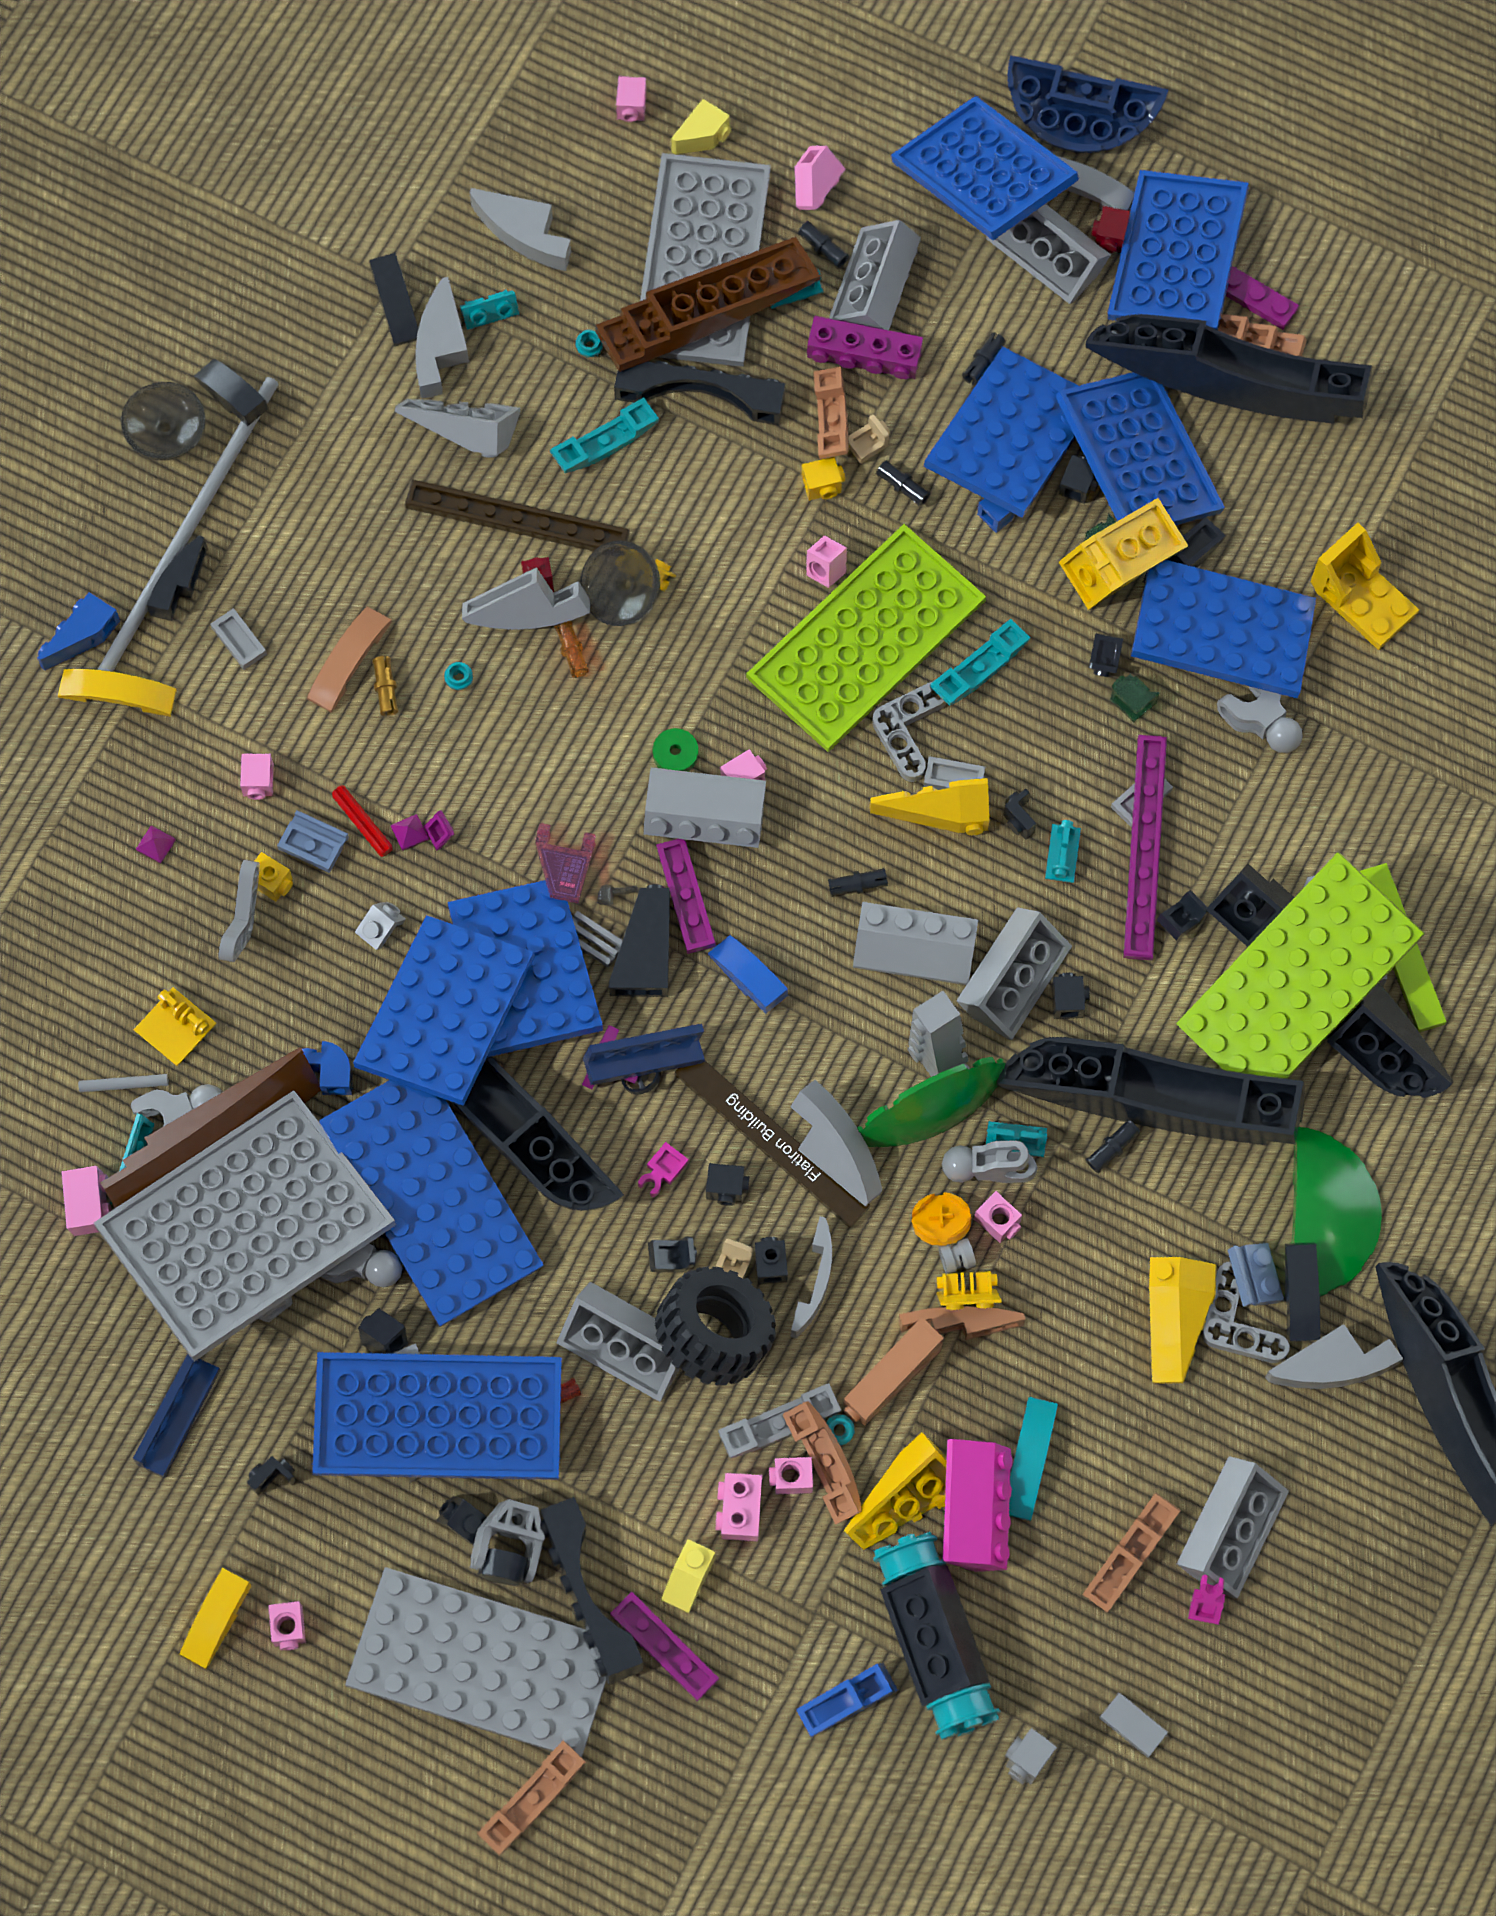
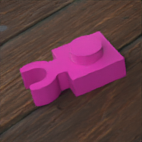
(664, 1166)
(1207, 1602)

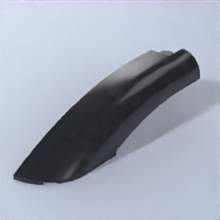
(1232, 371)
(1376, 1033)
(1157, 1091)
(535, 1142)
(1446, 1375)

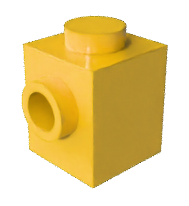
(822, 478)
(273, 877)

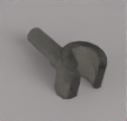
(607, 893)

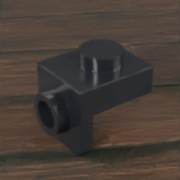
(1105, 654)
(1017, 817)
(1183, 915)
(672, 1255)
(264, 1474)
(461, 1518)

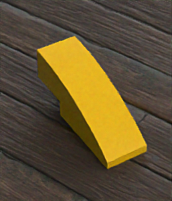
(215, 1618)

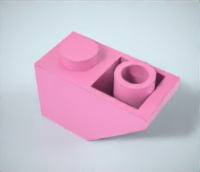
(815, 176)

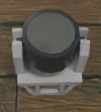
(502, 1565)

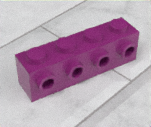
(864, 347)

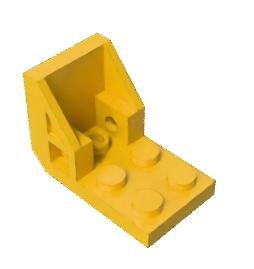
(1122, 553)
(1355, 589)

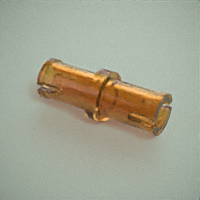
(571, 649)

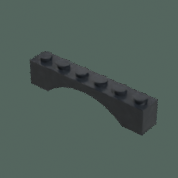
(757, 398)
(613, 1646)

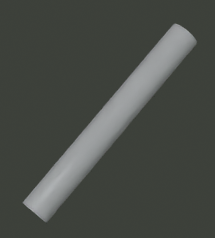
(123, 1083)

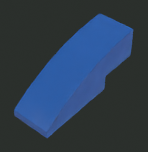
(749, 974)
(847, 1699)

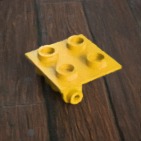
(174, 1026)
(955, 1299)

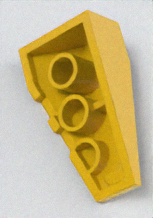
(1178, 1308)

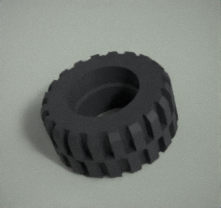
(698, 1348)

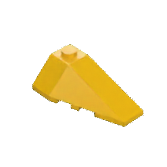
(955, 809)
(903, 1494)

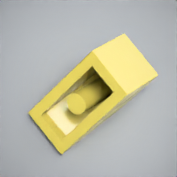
(701, 130)
(688, 1576)

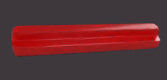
(362, 821)

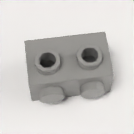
(1028, 1756)

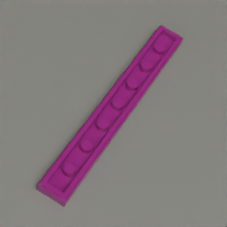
(1145, 847)

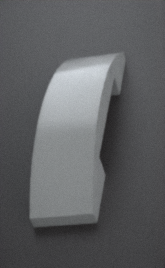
(1099, 187)
(806, 1312)
(771, 1426)

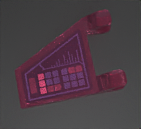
(564, 867)

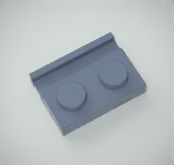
(313, 841)
(1255, 1274)

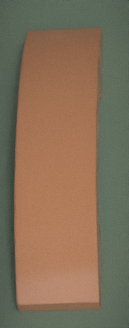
(832, 413)
(347, 657)
(828, 1459)
(532, 1798)

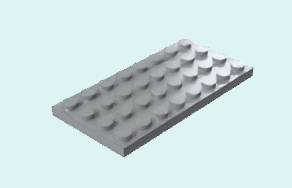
(701, 219)
(478, 1663)

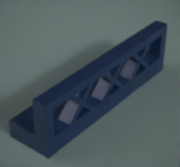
(644, 1054)
(176, 1415)

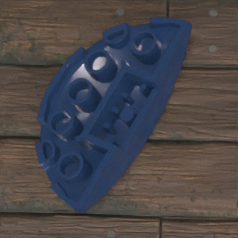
(1079, 109)

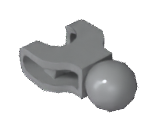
(1263, 718)
(172, 1106)
(989, 1162)
(379, 1267)

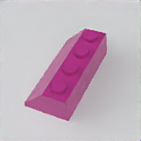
(977, 1505)

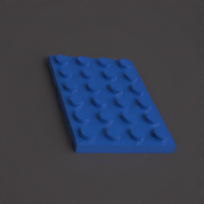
(984, 168)
(1178, 247)
(1006, 434)
(1139, 448)
(1224, 627)
(557, 991)
(444, 1010)

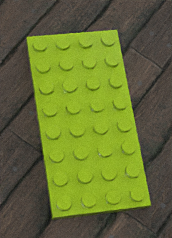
(865, 637)
(1301, 974)

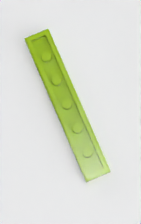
(1411, 969)

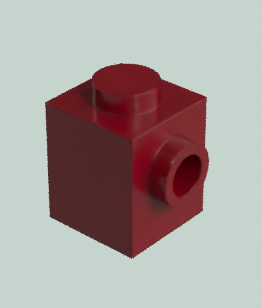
(1111, 229)

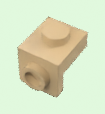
(869, 439)
(735, 1257)

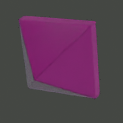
(439, 830)
(409, 832)
(155, 844)

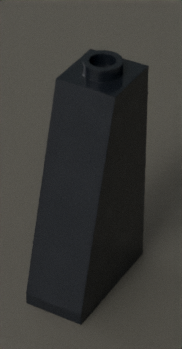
(644, 952)

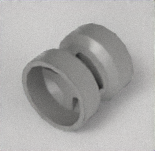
(957, 1256)

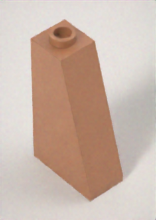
(893, 1372)

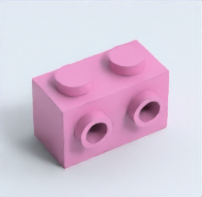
(84, 1199)
(740, 1507)

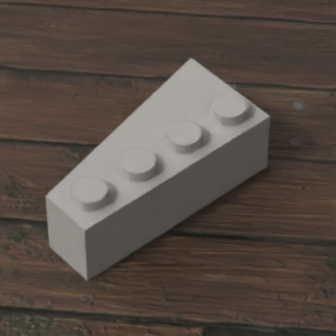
(937, 1035)

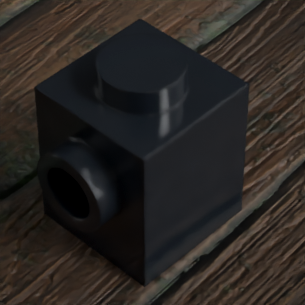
(1078, 480)
(1069, 996)
(726, 1184)
(771, 1261)
(382, 1333)

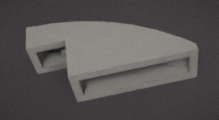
(522, 226)
(438, 340)
(526, 604)
(836, 1143)
(1334, 1363)

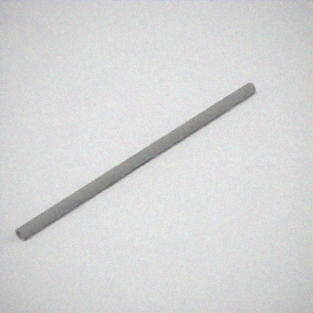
(184, 532)

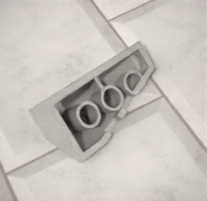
(476, 429)

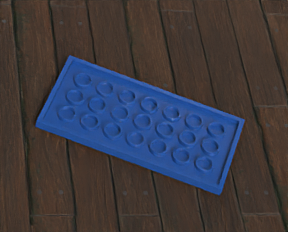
(446, 1208)
(437, 1416)

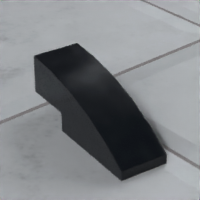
(394, 299)
(232, 391)
(1201, 543)
(177, 580)
(1302, 1292)

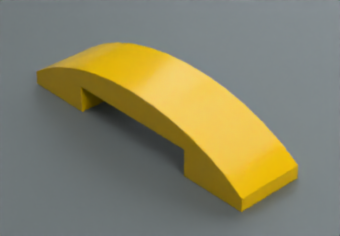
(117, 689)

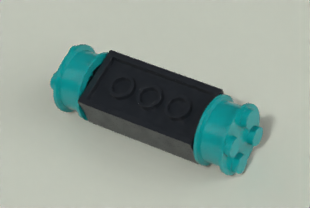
(935, 1636)

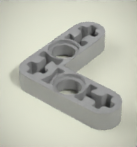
(900, 719)
(240, 929)
(1225, 1322)

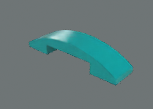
(606, 439)
(981, 664)
(1030, 1456)

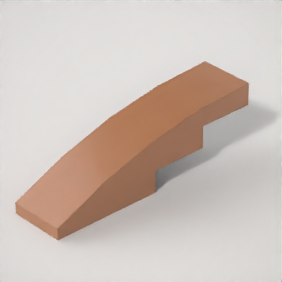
(1262, 335)
(973, 1320)
(1131, 1552)

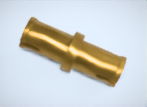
(385, 685)

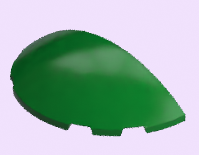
(933, 1105)
(1334, 1207)

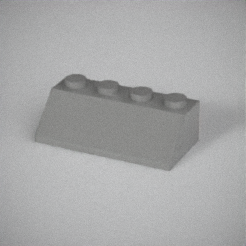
(1054, 252)
(876, 275)
(704, 807)
(915, 943)
(1014, 972)
(618, 1341)
(1233, 1525)

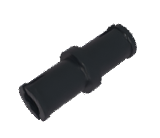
(823, 244)
(983, 358)
(903, 483)
(858, 882)
(1113, 1146)

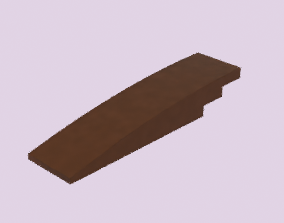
(705, 303)
(210, 1122)

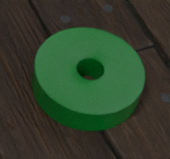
(673, 739)

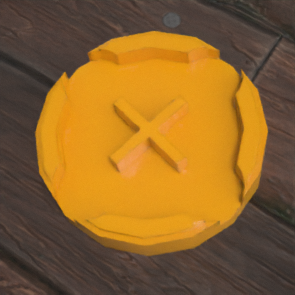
(941, 1219)

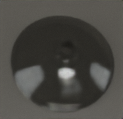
(160, 407)
(605, 582)

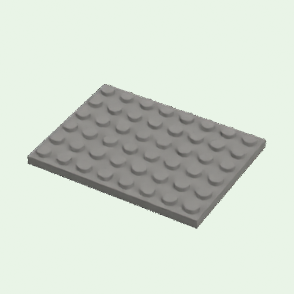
(244, 1225)

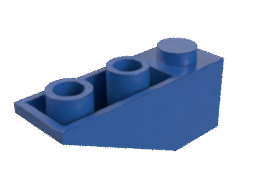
(83, 630)

